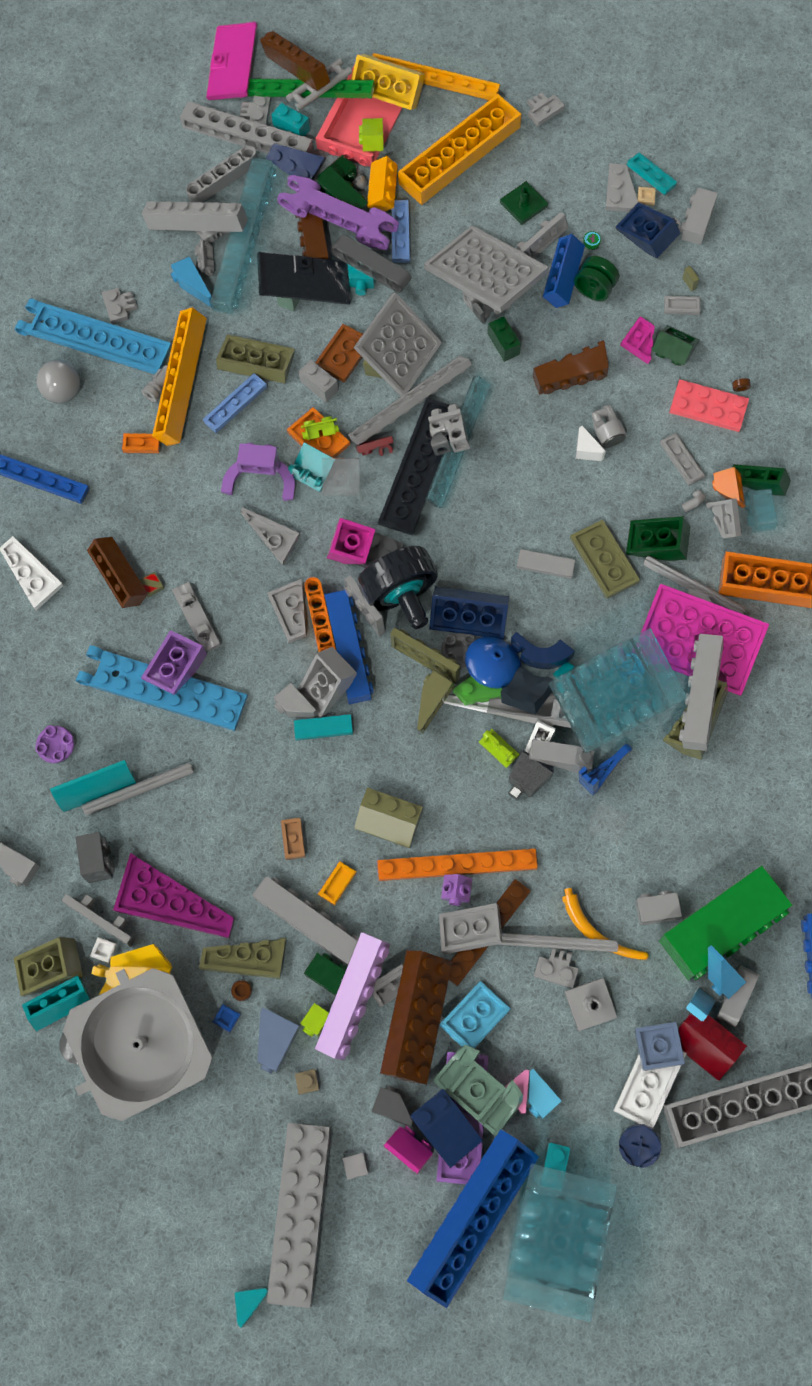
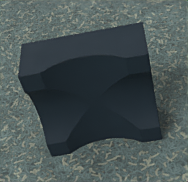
(526, 691)

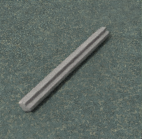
(689, 583)
(137, 788)
(559, 942)

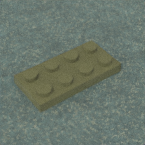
(604, 559)
(424, 655)

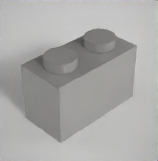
(318, 381)
(658, 908)

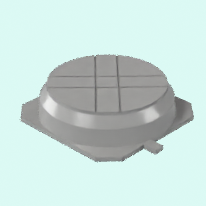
(136, 1044)

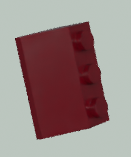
(709, 1045)

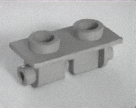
(204, 252)

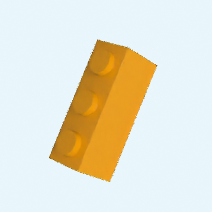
(382, 184)

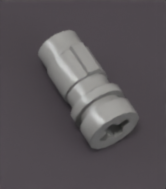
(153, 389)

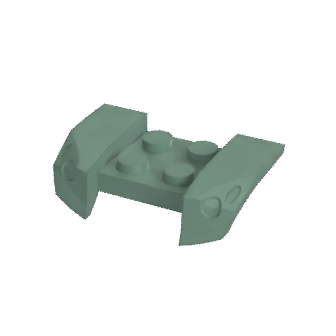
(478, 1090)

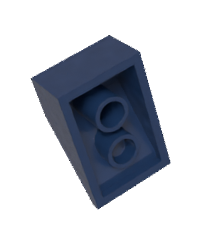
(649, 229)
(446, 1128)

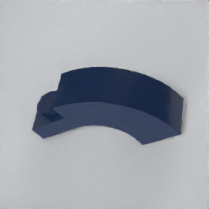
(542, 657)

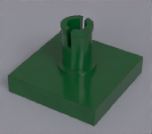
(524, 203)

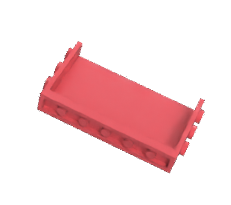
(341, 128)

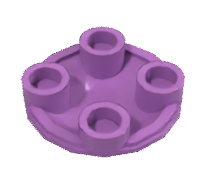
(54, 744)

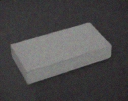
(682, 305)

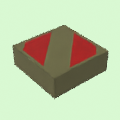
(151, 584)

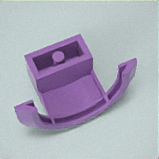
(258, 460)

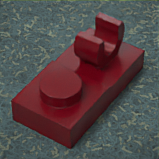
(366, 448)

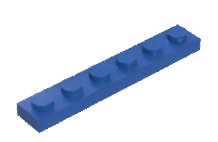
(43, 479)

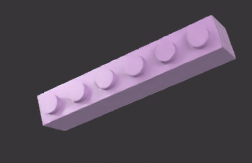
(353, 996)

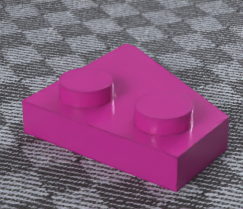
(640, 340)

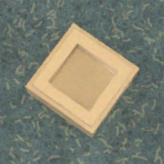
(646, 196)

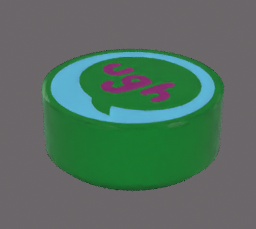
(592, 240)

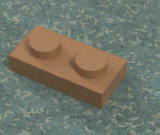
(293, 838)

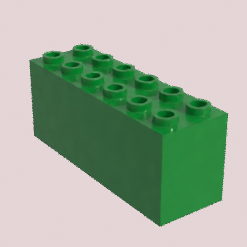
(726, 923)

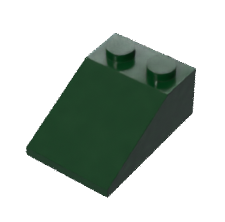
(659, 538)

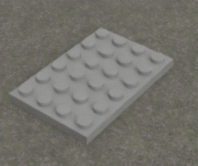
(486, 268)

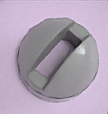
(359, 182)

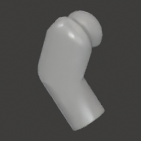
(693, 503)

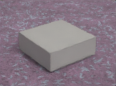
(355, 1166)

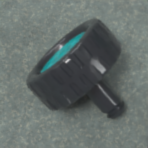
(399, 580)

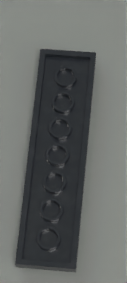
(413, 476)

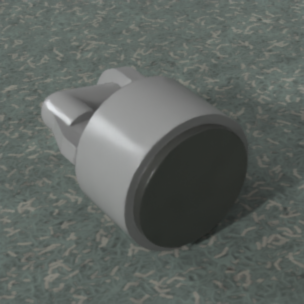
(611, 432)

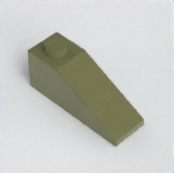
(434, 693)

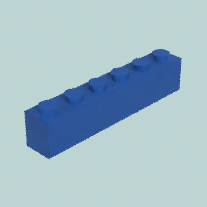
(347, 644)

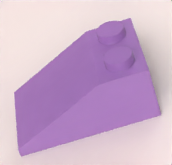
(174, 663)

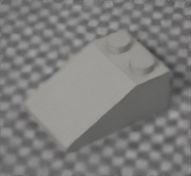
(326, 680)

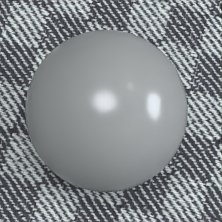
(58, 381)

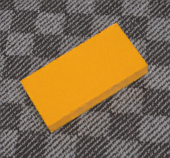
(337, 883)

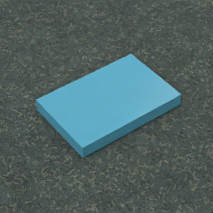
(475, 1016)

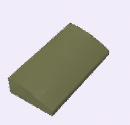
(252, 356)

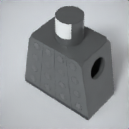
(528, 776)

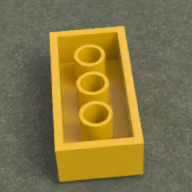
(392, 82)

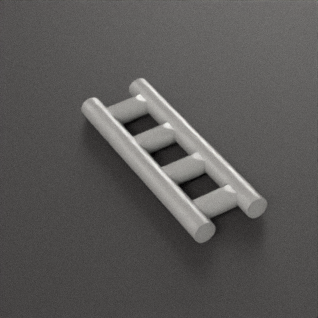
(302, 102)

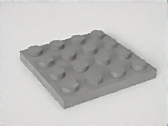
(397, 344)

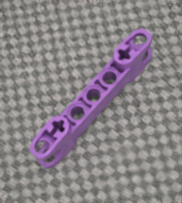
(311, 200)

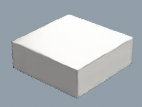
(103, 950)

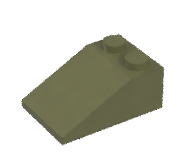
(47, 965)

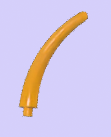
(580, 921)

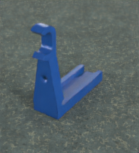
(594, 779)

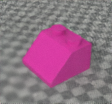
(350, 542)
(408, 1149)

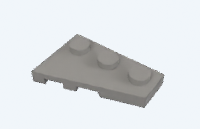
(620, 189)
(289, 609)

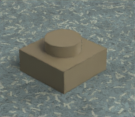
(307, 1082)

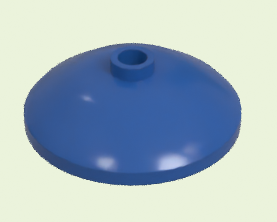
(486, 667)

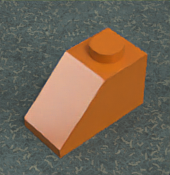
(729, 485)

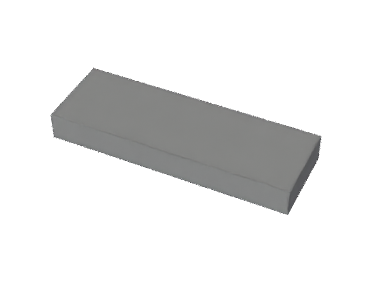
(682, 459)
(545, 564)

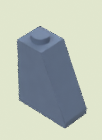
(275, 1040)

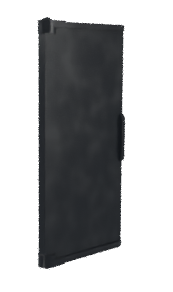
(303, 278)

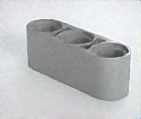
(732, 1008)

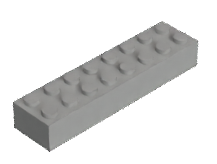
(740, 1106)
(299, 1216)

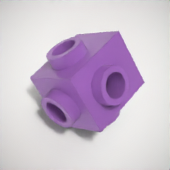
(456, 889)

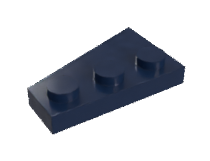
(295, 161)

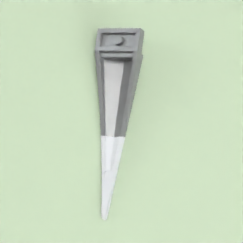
(549, 713)

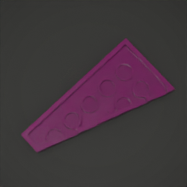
(161, 899)

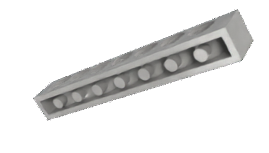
(239, 129)

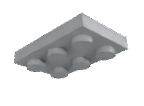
(470, 928)

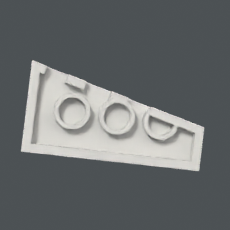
(33, 577)

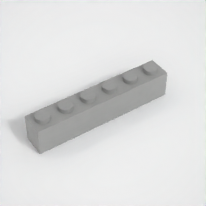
(195, 216)
(702, 692)
(305, 919)

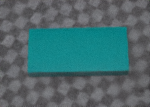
(93, 786)

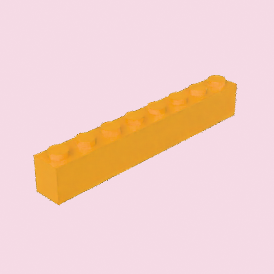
(179, 377)

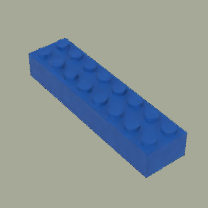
(472, 1219)

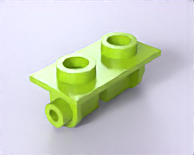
(326, 425)
(498, 748)

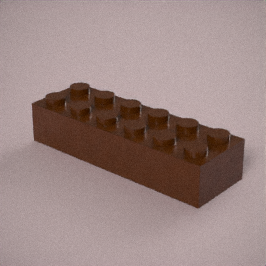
(416, 1017)

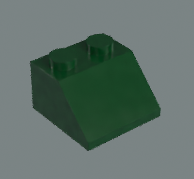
(675, 345)

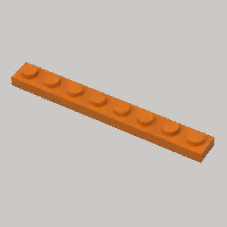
(457, 864)

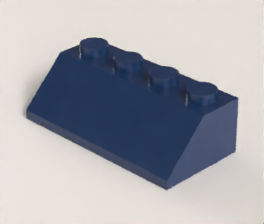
(468, 612)

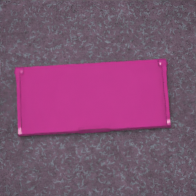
(231, 61)

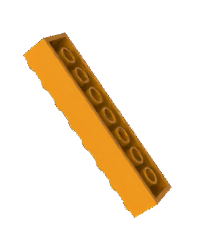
(459, 149)

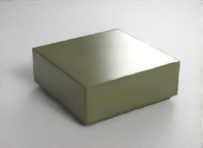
(690, 278)

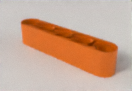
(319, 614)

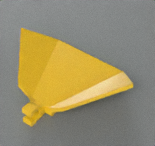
(134, 962)

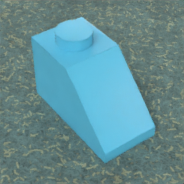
(540, 1096)

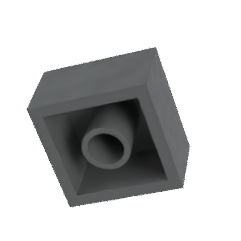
(94, 857)

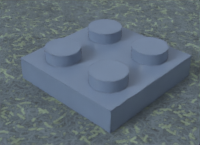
(659, 1046)

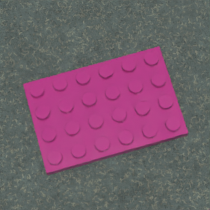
(681, 617)

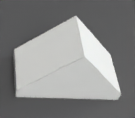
(588, 447)
(541, 732)

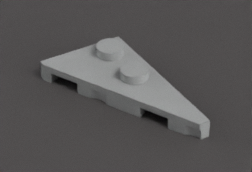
(275, 536)

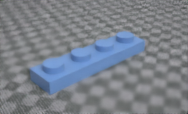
(400, 239)
(235, 403)

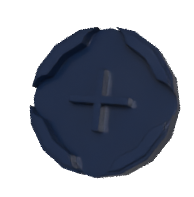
(640, 1145)

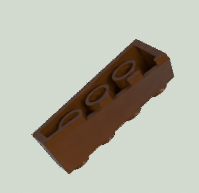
(572, 370)

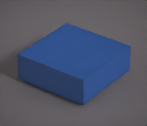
(226, 1018)

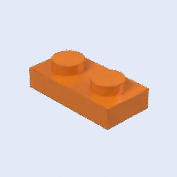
(140, 443)

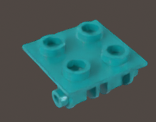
(308, 466)

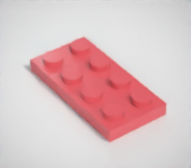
(709, 405)

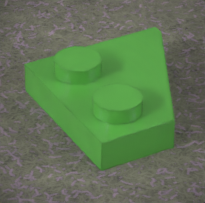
(471, 692)

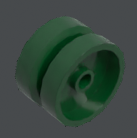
(596, 278)

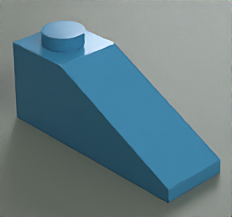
(189, 280)
(723, 975)

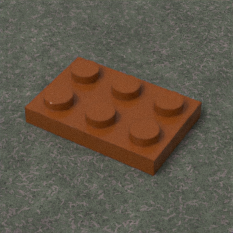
(339, 356)

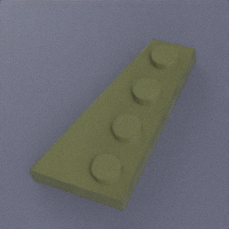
(251, 959)

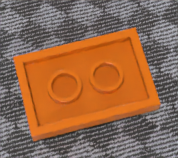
(330, 445)

